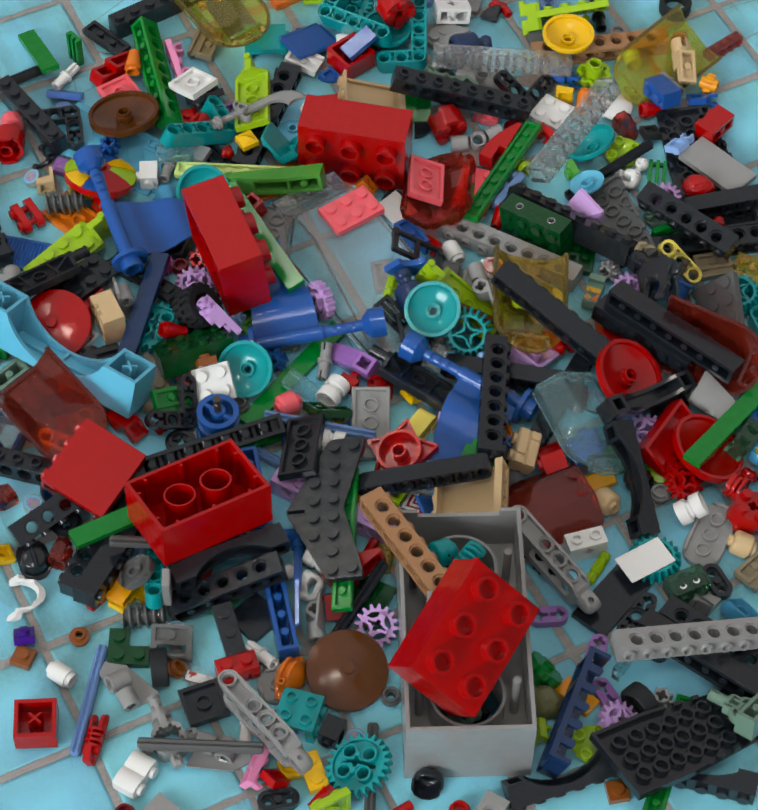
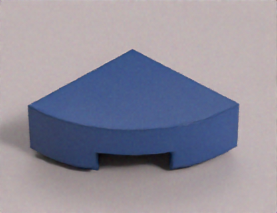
(329, 75)

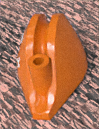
(289, 674)

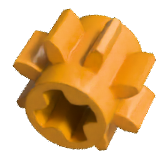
(709, 83)

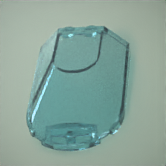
(570, 409)

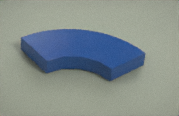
(414, 265)

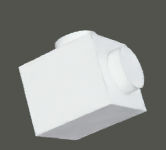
(148, 174)

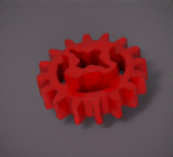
(681, 481)

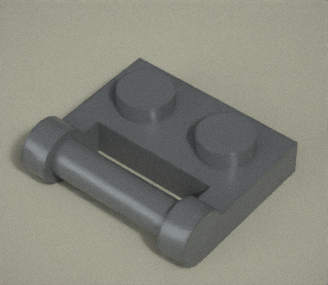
(173, 635)

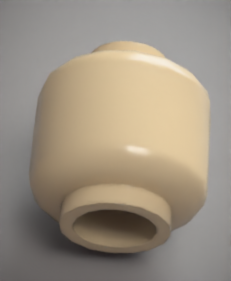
(608, 500)
(741, 544)

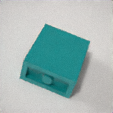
(269, 42)

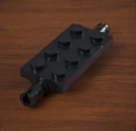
(49, 273)
(94, 276)
(412, 378)

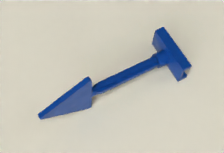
(297, 547)

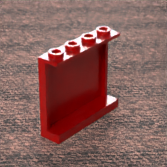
(93, 468)

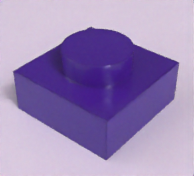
(24, 635)

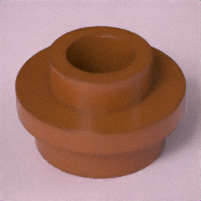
(79, 641)
(176, 668)

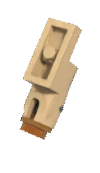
(683, 59)

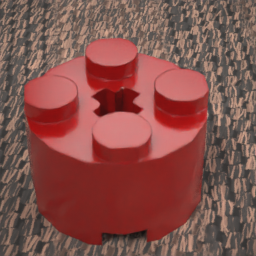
(395, 12)
(446, 123)
(11, 143)
(744, 512)

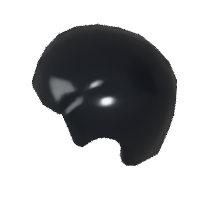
(427, 783)

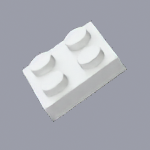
(193, 83)
(550, 111)
(214, 380)

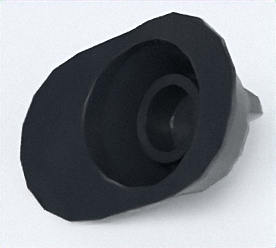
(33, 561)

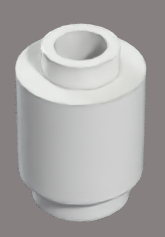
(453, 252)
(61, 674)

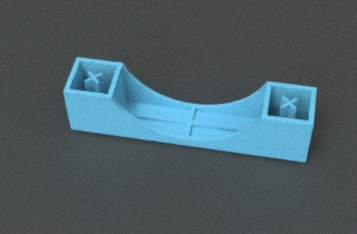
(116, 381)

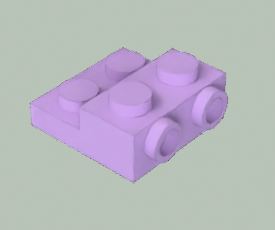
(216, 315)

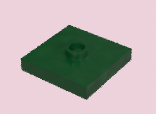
(381, 594)

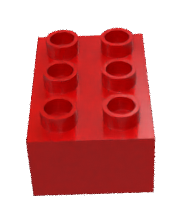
(356, 140)
(228, 244)
(198, 501)
(464, 637)

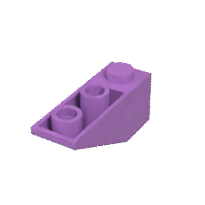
(354, 360)

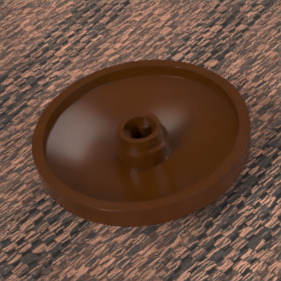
(123, 114)
(347, 670)

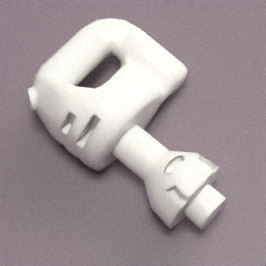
(633, 177)
(308, 579)

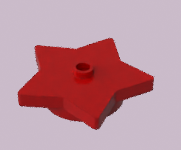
(401, 448)

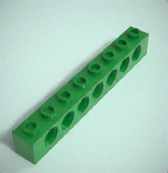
(156, 70)

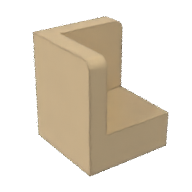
(46, 183)

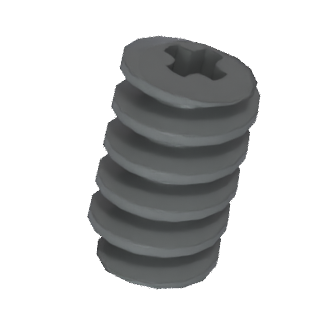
(63, 202)
(142, 616)

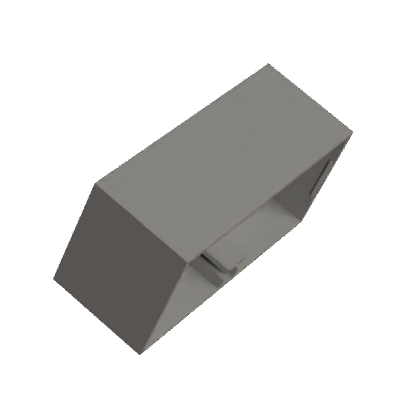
(507, 739)

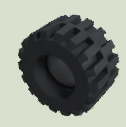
(186, 309)

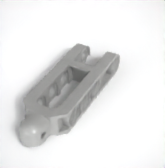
(579, 588)
(252, 710)

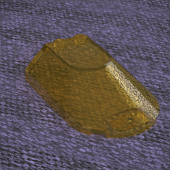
(228, 21)
(651, 55)
(521, 328)

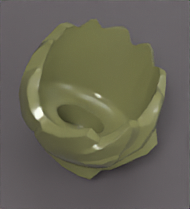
(547, 701)

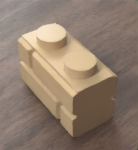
(524, 450)

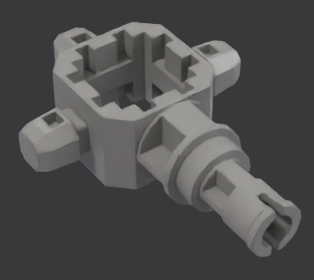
(163, 726)

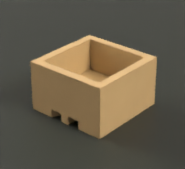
(108, 316)

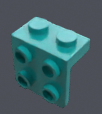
(278, 144)
(302, 711)

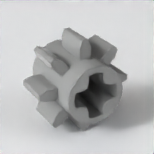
(610, 270)
(664, 695)

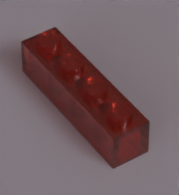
(727, 44)

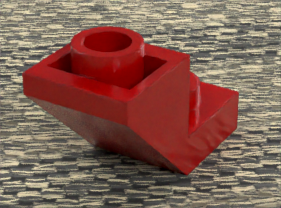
(132, 427)

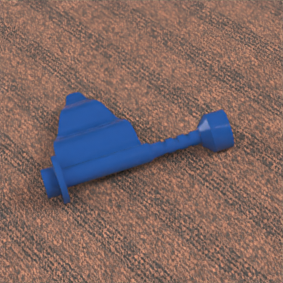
(135, 226)
(293, 320)
(460, 410)

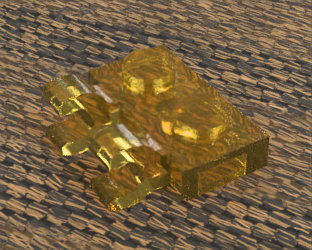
(746, 264)

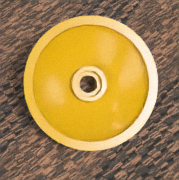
(568, 33)

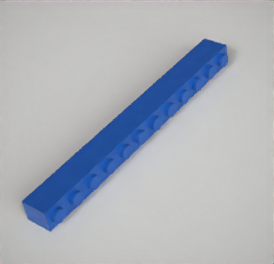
(277, 597)

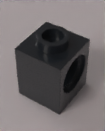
(332, 731)

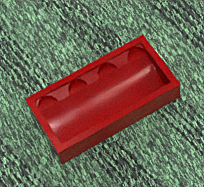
(657, 444)

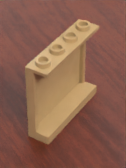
(368, 92)
(475, 496)

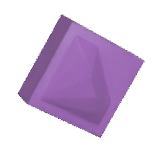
(59, 166)

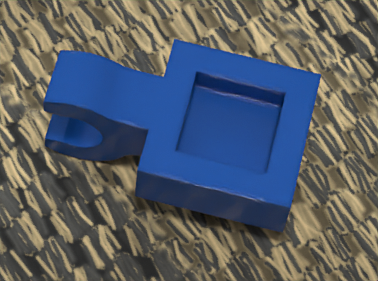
(570, 80)
(701, 99)

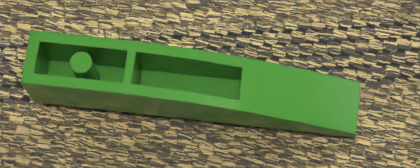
(281, 180)

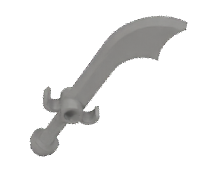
(243, 110)

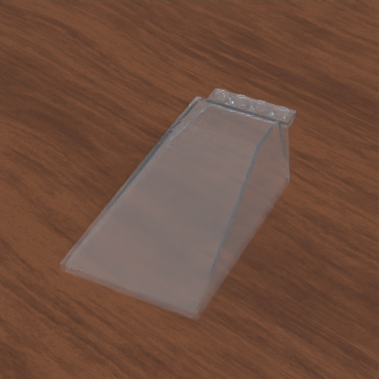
(347, 263)

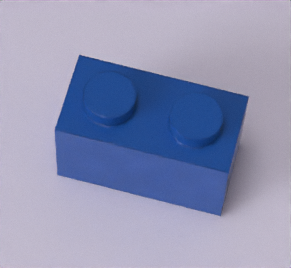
(662, 91)

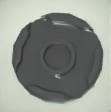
(137, 572)

